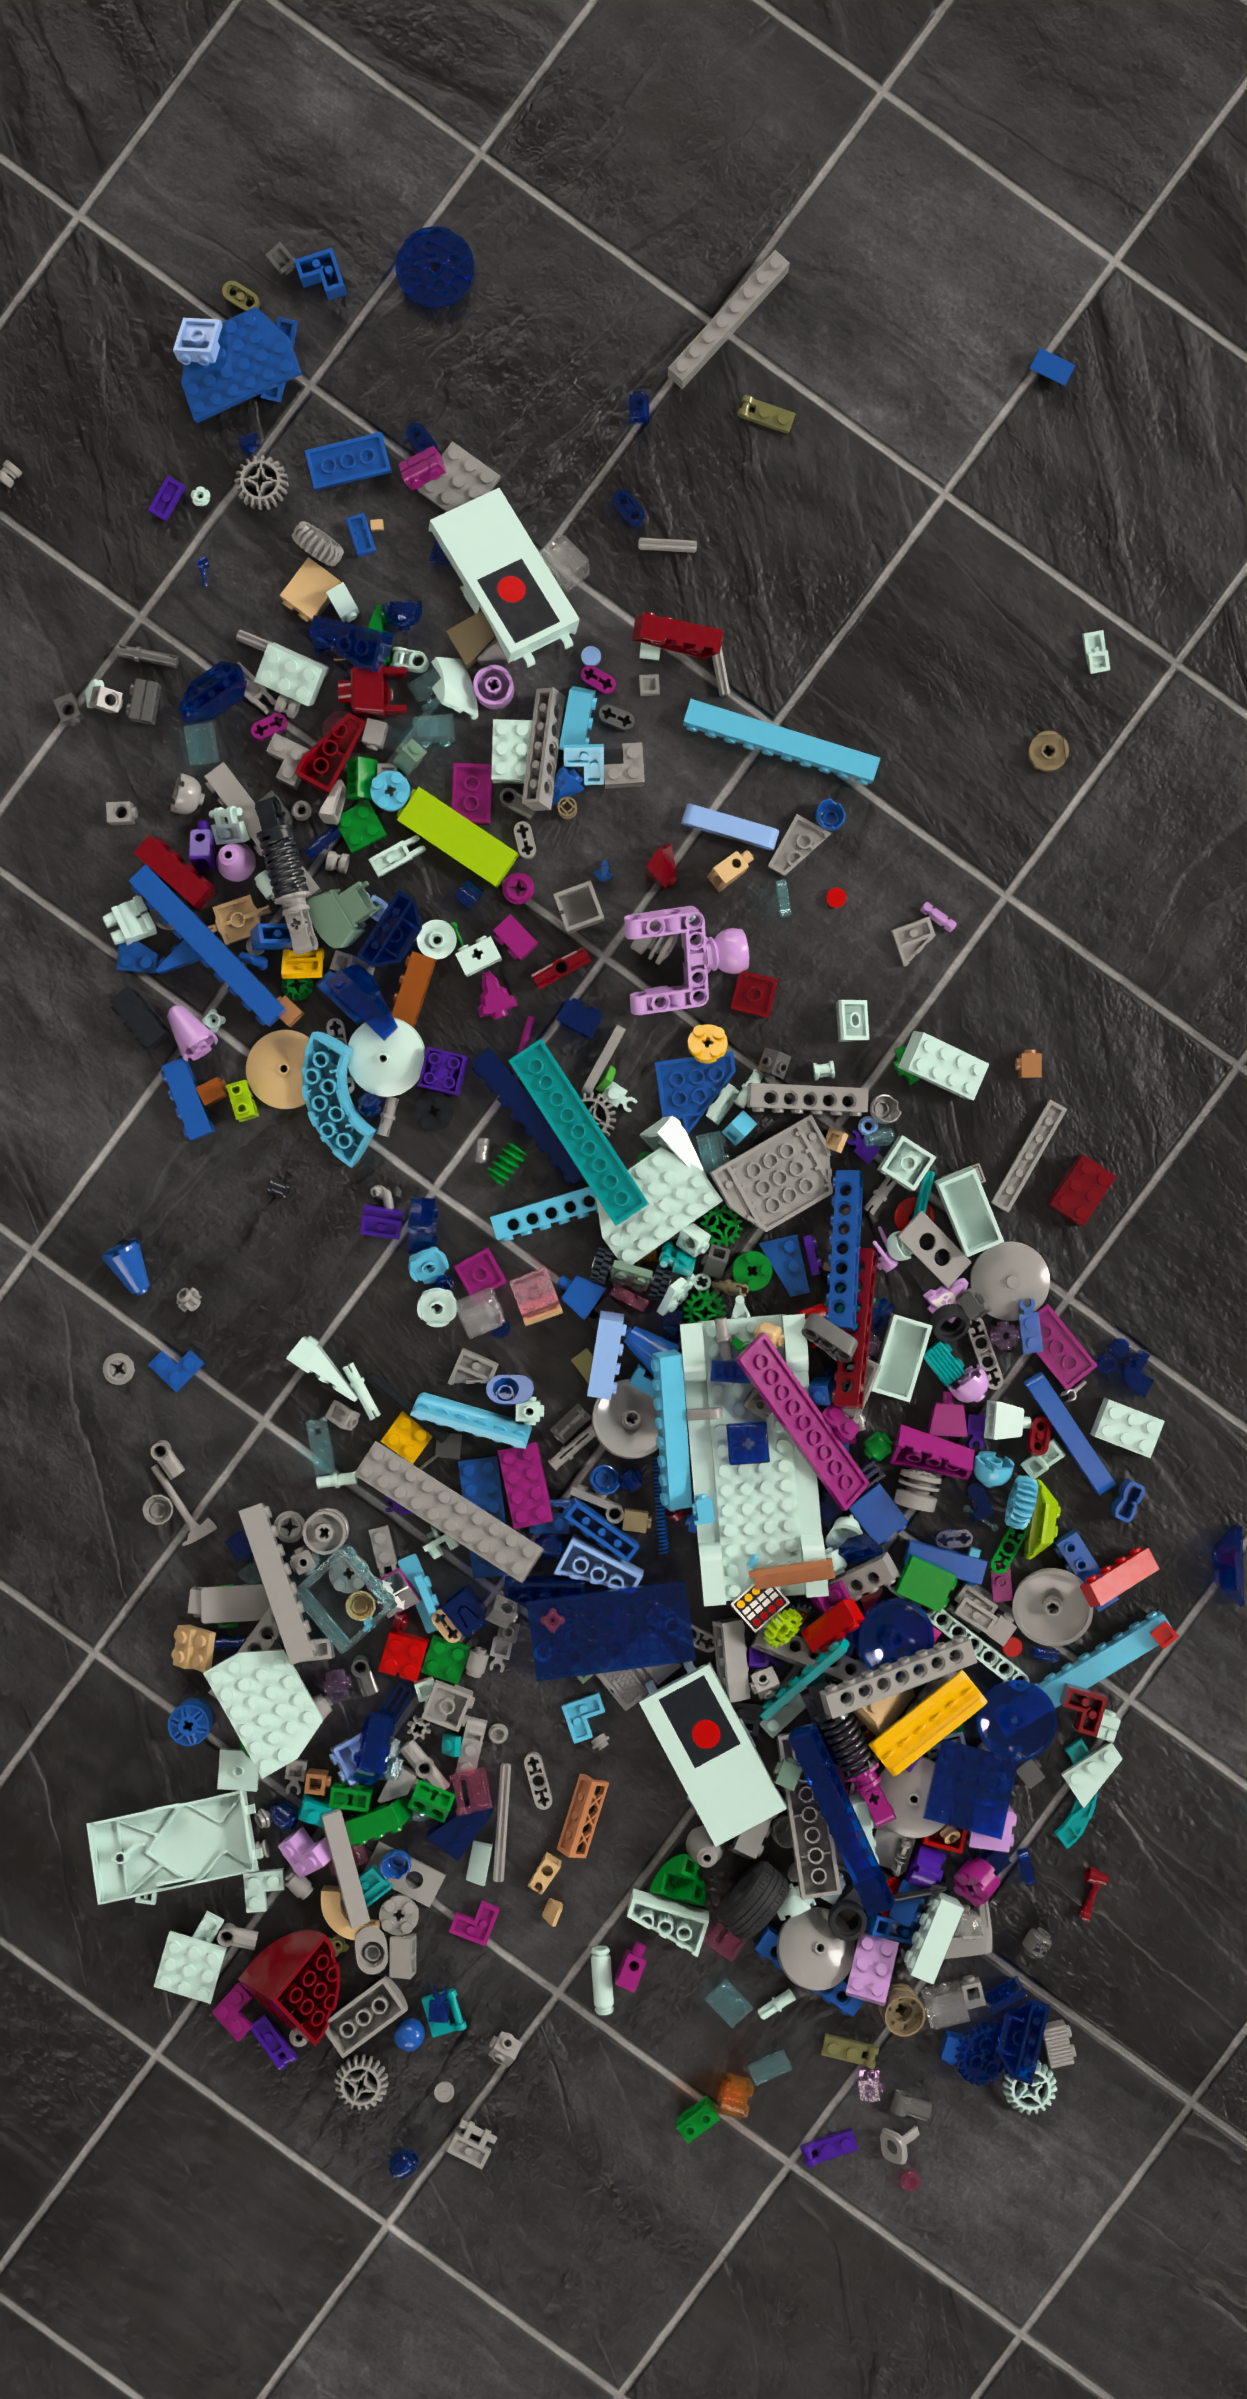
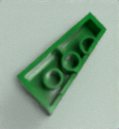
(375, 1823)

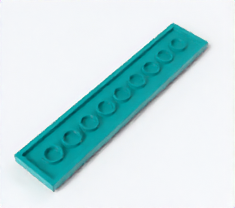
(578, 1132)

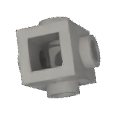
(304, 1553)
(765, 1683)
(504, 2048)

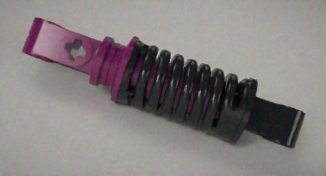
(853, 1755)

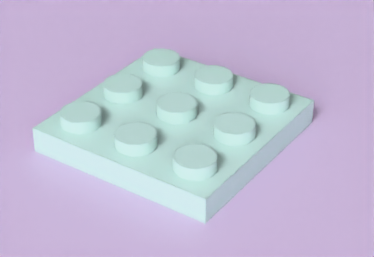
(190, 1967)

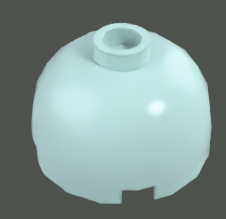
(794, 1904)

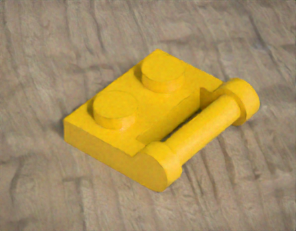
(302, 966)

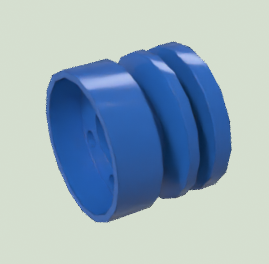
(195, 1711)

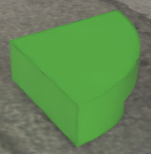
(606, 1079)

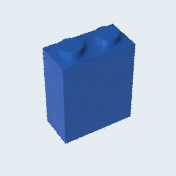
(878, 1514)

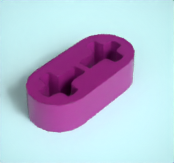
(600, 675)
(267, 722)

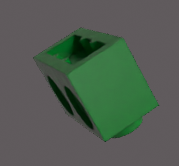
(351, 1797)
(431, 1801)
(697, 2119)

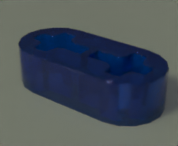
(954, 1543)
(1025, 1866)

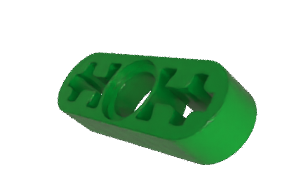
(1006, 1563)

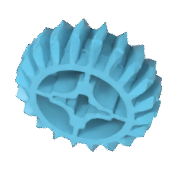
(1021, 1502)

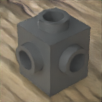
(774, 1063)

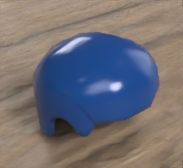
(830, 815)
(604, 1479)
(395, 1864)
(409, 2034)

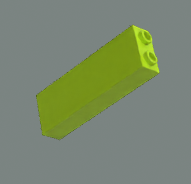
(457, 836)

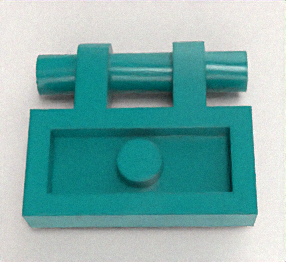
(682, 1263)

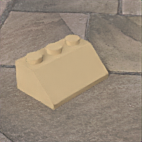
(883, 1714)

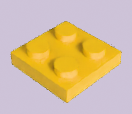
(406, 1438)

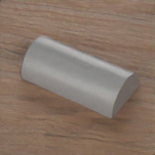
(366, 2016)

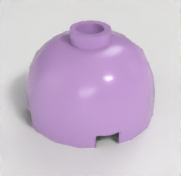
(970, 1385)

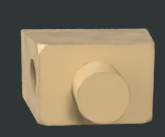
(729, 869)

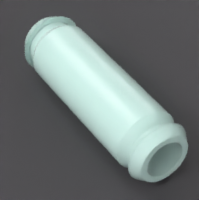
(602, 1980)

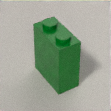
(926, 1583)

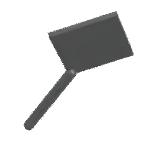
(448, 1449)

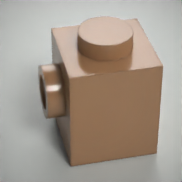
(1029, 1064)
(317, 1781)

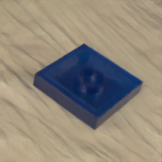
(1004, 1995)

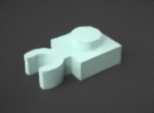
(616, 1095)
(424, 1688)

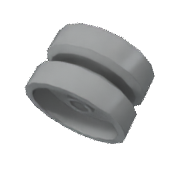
(317, 1539)

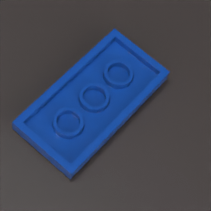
(348, 461)

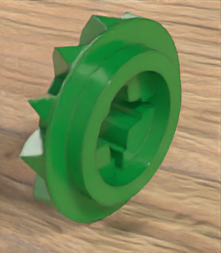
(292, 993)

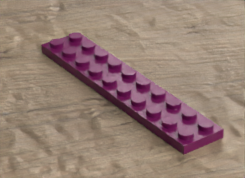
(802, 1421)

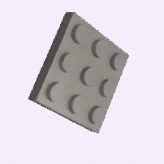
(463, 482)

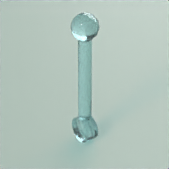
(994, 1527)

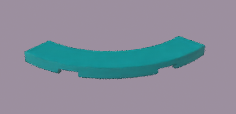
(1078, 1817)

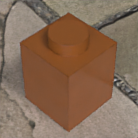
(212, 1091)

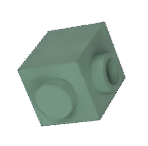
(409, 756)
(787, 1773)

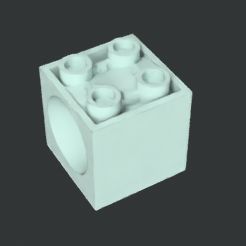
(906, 1163)

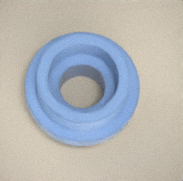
(874, 1124)

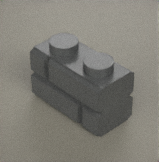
(144, 701)

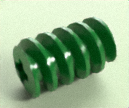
(506, 1163)

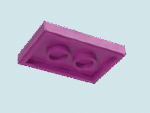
(472, 791)

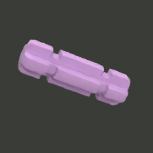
(938, 917)

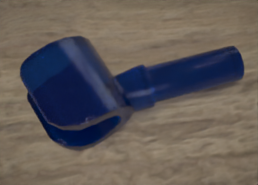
(203, 563)

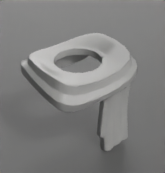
(900, 2142)

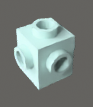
(530, 1418)

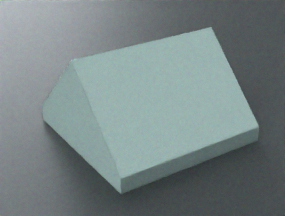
(852, 1020)

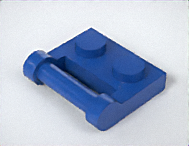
(559, 1525)

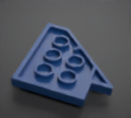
(691, 1086)

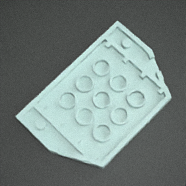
(675, 1200)
(266, 1706)

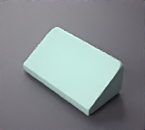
(479, 1862)

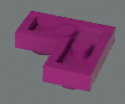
(477, 1928)
(230, 2013)

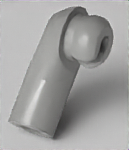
(383, 1194)

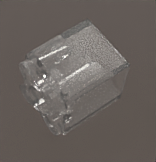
(565, 562)
(480, 1312)
(945, 2005)

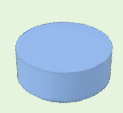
(591, 656)

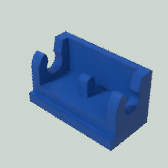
(1052, 366)

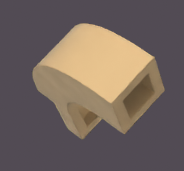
(335, 1913)

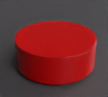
(836, 897)
(1012, 1647)

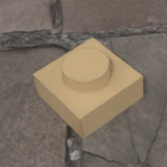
(836, 1140)

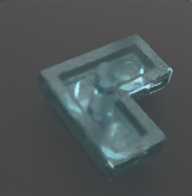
(394, 1764)

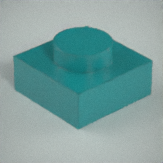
(451, 1745)

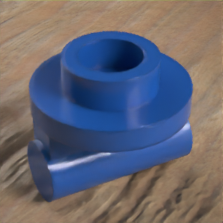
(603, 874)

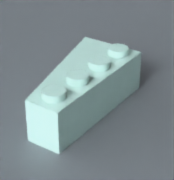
(670, 1918)

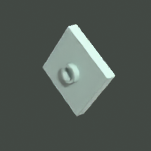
(236, 1771)

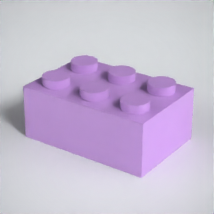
(872, 1969)

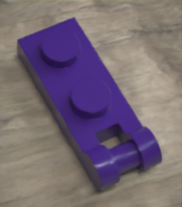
(273, 2041)
(829, 2147)

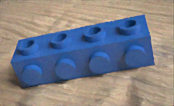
(598, 1527)
(1078, 1559)

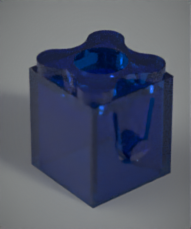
(466, 1611)

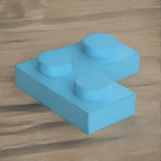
(589, 756)
(578, 1711)

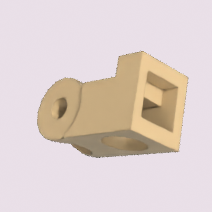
(544, 1873)

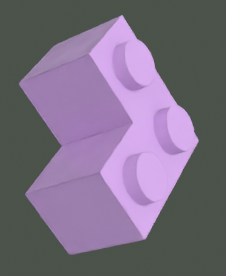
(303, 1853)

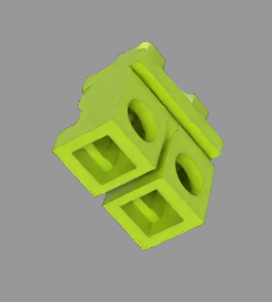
(241, 1100)

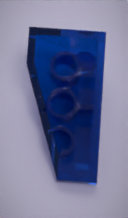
(362, 996)

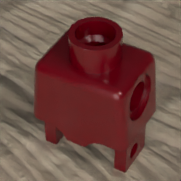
(370, 693)

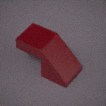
(869, 1600)

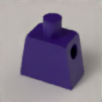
(202, 847)

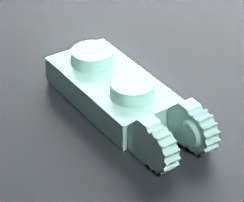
(395, 856)

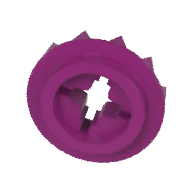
(512, 881)

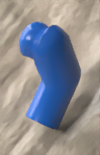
(259, 961)

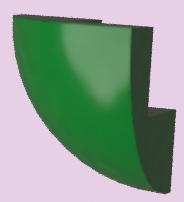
(680, 1881)

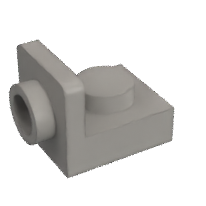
(342, 1415)

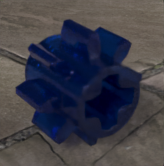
(369, 1104)
(631, 1480)

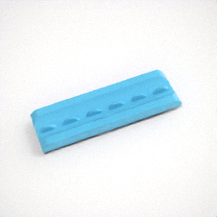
(471, 1420)

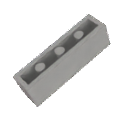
(731, 1658)

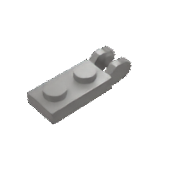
(255, 691)
(383, 1548)

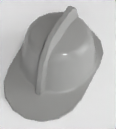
(371, 1950)

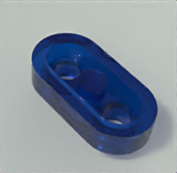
(423, 441)
(629, 508)

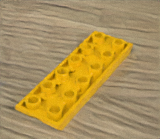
(928, 1723)

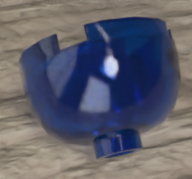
(403, 613)

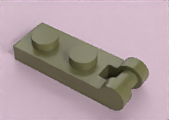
(766, 414)
(849, 2050)

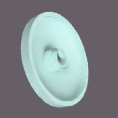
(392, 1076)

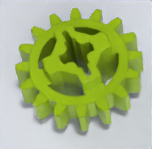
(782, 1628)

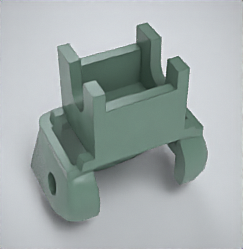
(338, 913)

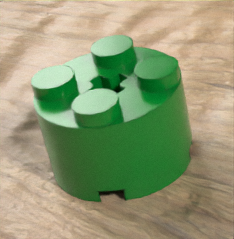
(752, 1259)

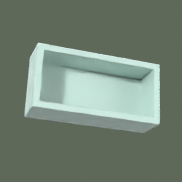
(943, 1065)
(969, 1211)
(901, 1357)
(933, 1937)

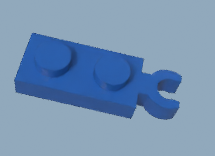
(1029, 1329)

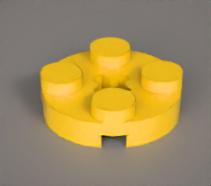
(703, 1033)

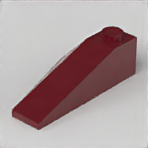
(327, 758)
(662, 868)

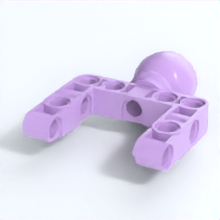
(726, 951)

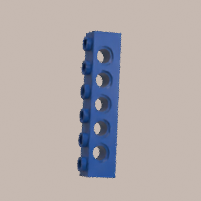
(846, 2004)

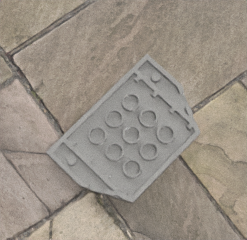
(778, 1176)

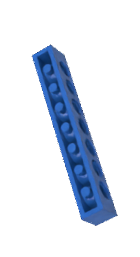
(843, 1180)

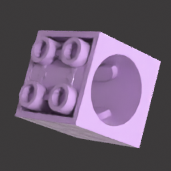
(985, 1842)

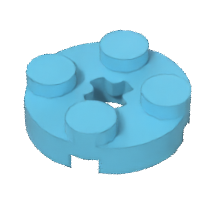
(399, 797)
(420, 1260)

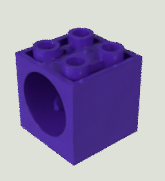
(443, 1071)

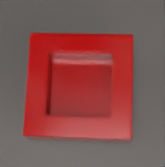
(1164, 1634)

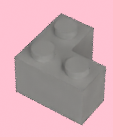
(291, 755)
(630, 772)

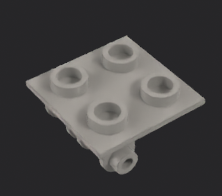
(893, 1850)

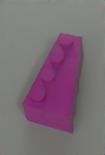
(931, 1453)

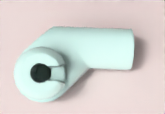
(88, 691)

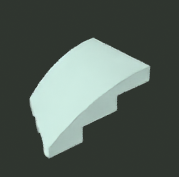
(455, 686)

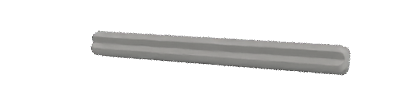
(502, 1820)

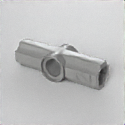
(416, 1757)

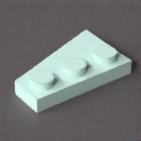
(1091, 1772)

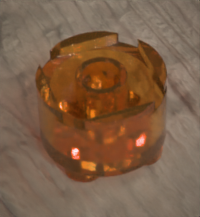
(734, 2096)

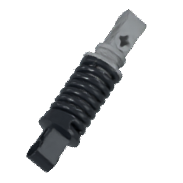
(285, 879)

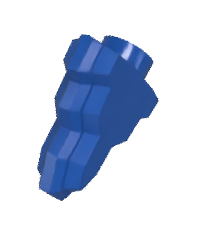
(567, 784)

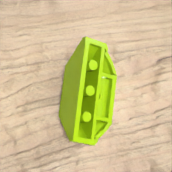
(1042, 1523)

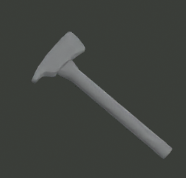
(196, 1531)

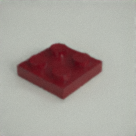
(754, 994)

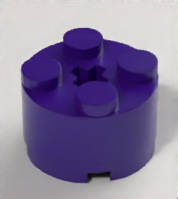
(925, 1866)

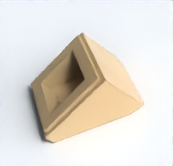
(552, 1911)

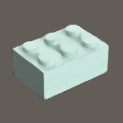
(291, 674)
(510, 750)
(1127, 1427)

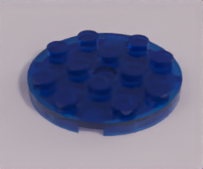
(429, 247)

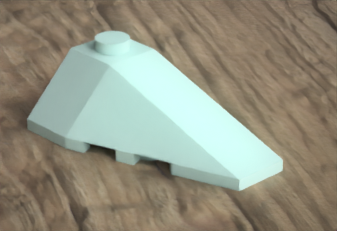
(312, 1358)

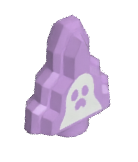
(944, 1296)

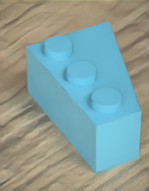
(578, 716)

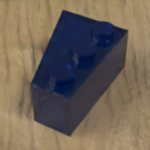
(373, 1749)

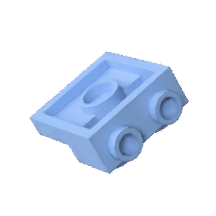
(198, 341)
(343, 1756)

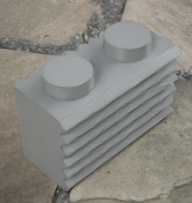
(1057, 2044)

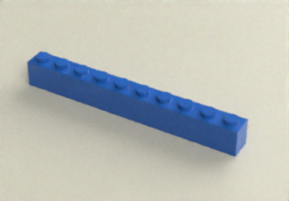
(207, 945)

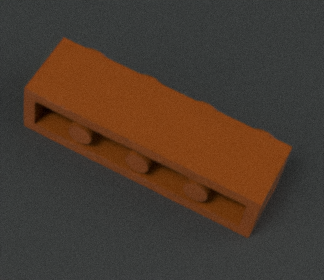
(413, 987)

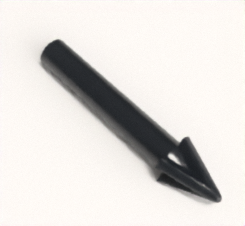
(933, 1890)

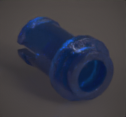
(1046, 1654)

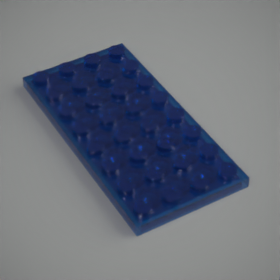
(612, 1631)

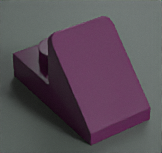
(837, 1592)

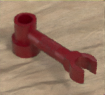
(1096, 1879)

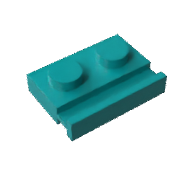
(373, 1884)

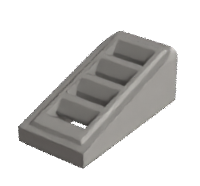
(333, 805)

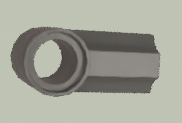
(516, 805)
(364, 1677)
(905, 2104)

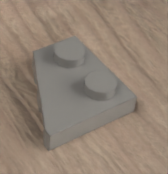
(912, 938)
(472, 1368)

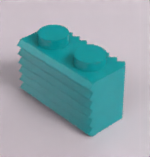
(943, 1363)

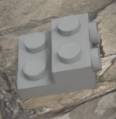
(448, 1705)

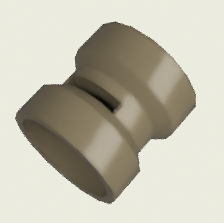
(567, 808)

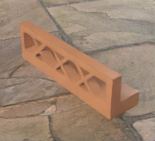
(793, 1573)
(579, 1817)

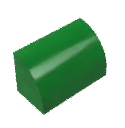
(359, 777)

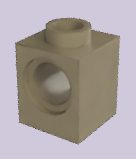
(636, 1520)

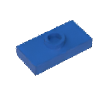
(361, 535)

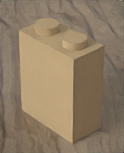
(308, 590)

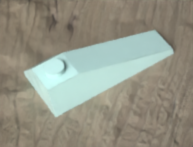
(673, 1138)

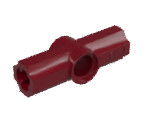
(573, 962)

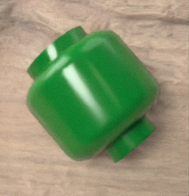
(878, 1446)

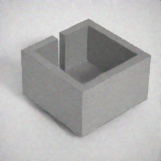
(579, 907)

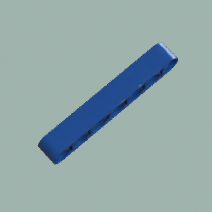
(1069, 1433)

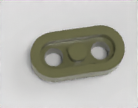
(242, 296)

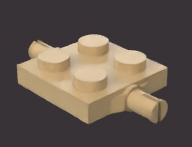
(237, 919)

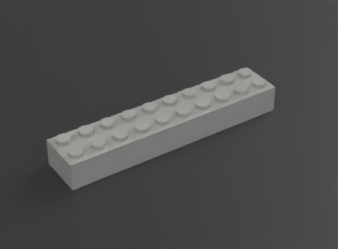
(449, 1512)

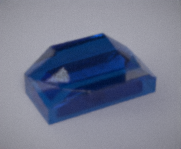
(859, 1548)

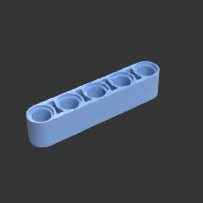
(730, 827)

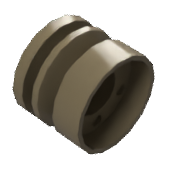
(909, 2016)

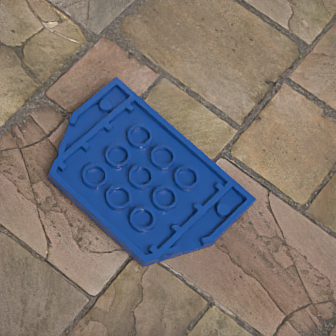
(249, 362)

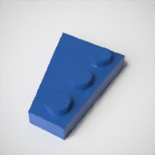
(788, 1263)

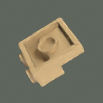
(193, 1648)

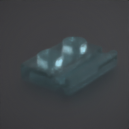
(201, 744)
(728, 2003)

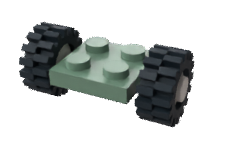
(630, 1275)

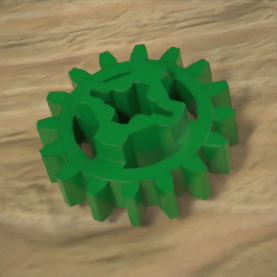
(731, 1223)
(696, 1308)

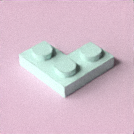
(257, 1884)

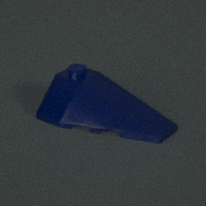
(357, 644)

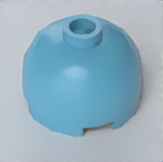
(991, 1469)

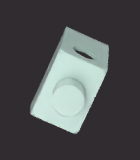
(1004, 1421)

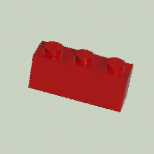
(833, 1625)

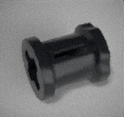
(279, 1188)

